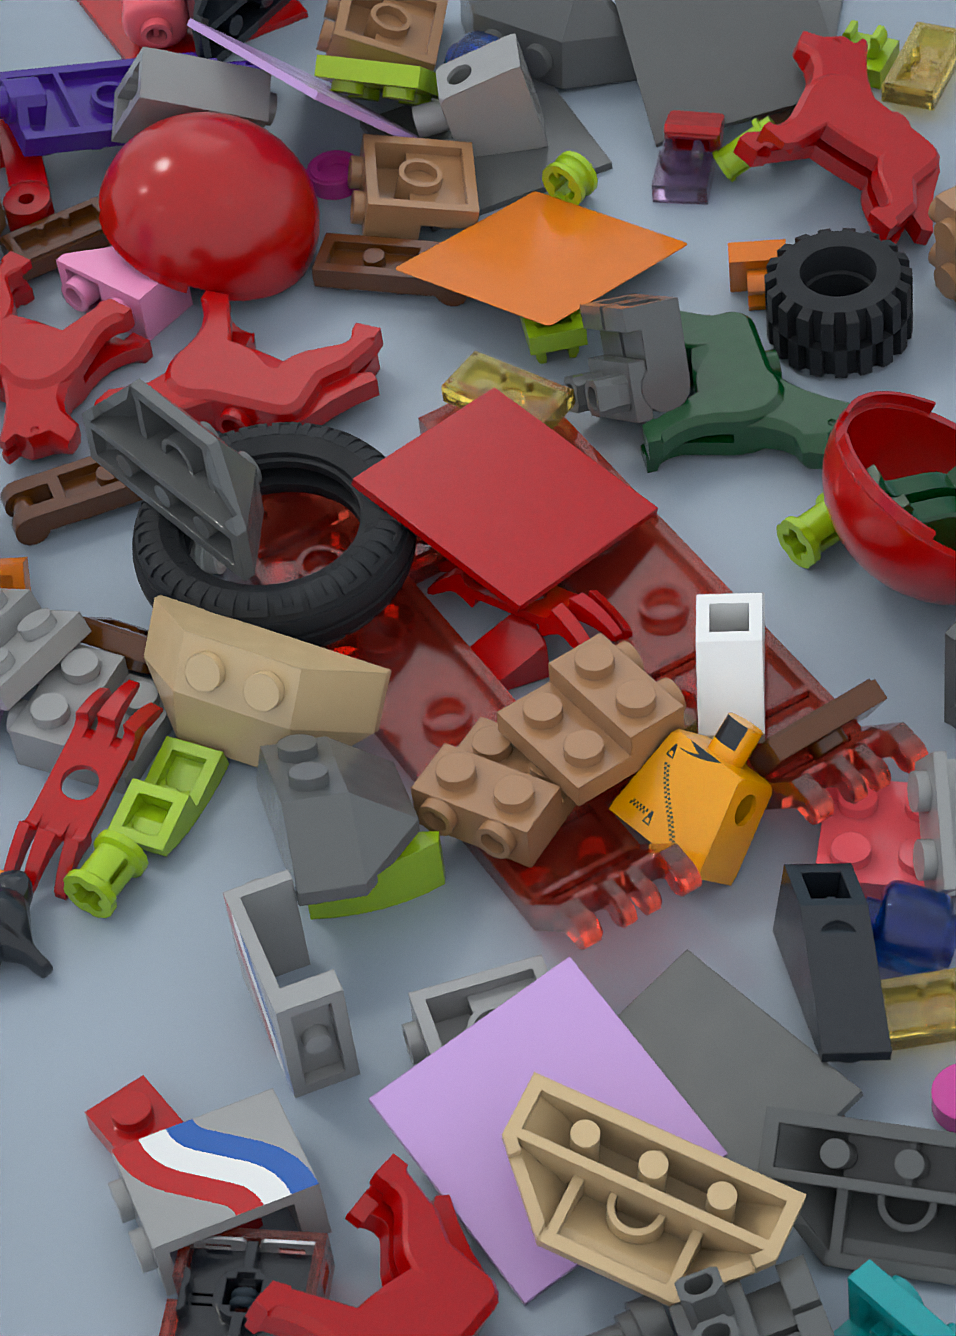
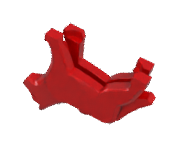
(853, 138)
(53, 369)
(235, 386)
(425, 1273)

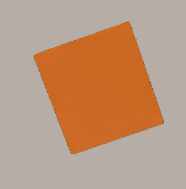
(541, 257)

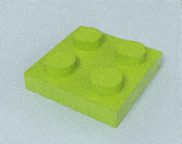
(368, 78)

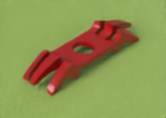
(555, 613)
(60, 818)

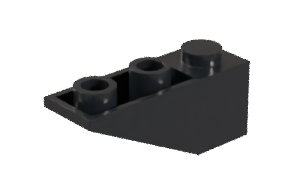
(832, 961)

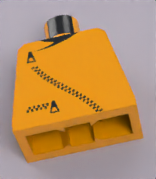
(700, 797)

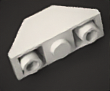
(730, 659)

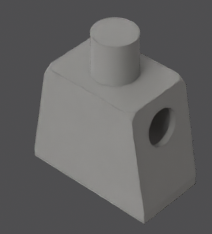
(486, 101)

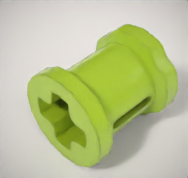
(807, 534)
(105, 873)

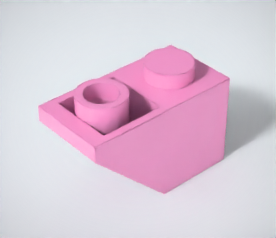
(104, 274)

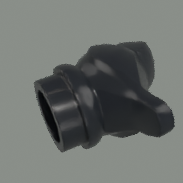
(15, 923)

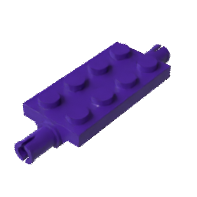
(65, 105)

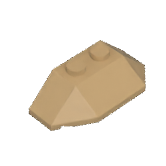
(251, 686)
(638, 1196)

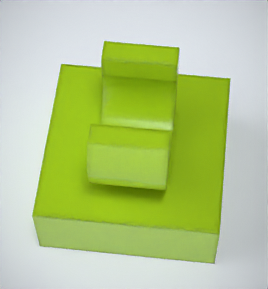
(881, 51)
(562, 335)

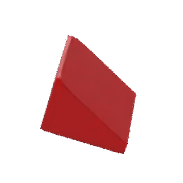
(688, 126)
(514, 652)

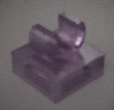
(683, 175)

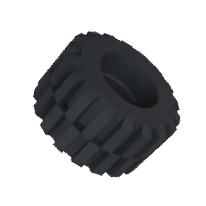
(839, 302)

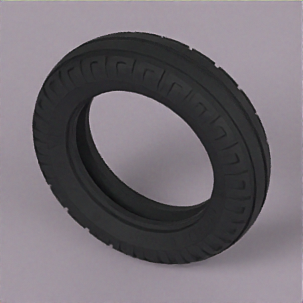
(312, 607)

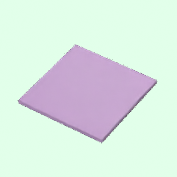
(302, 81)
(463, 1095)

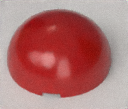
(211, 207)
(901, 440)

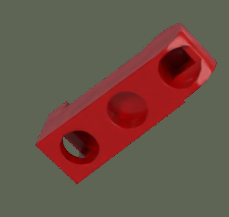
(28, 183)

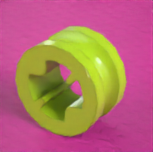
(570, 177)

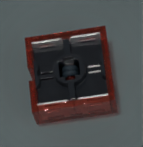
(229, 1270)

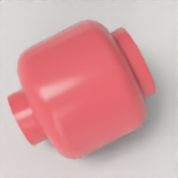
(150, 19)

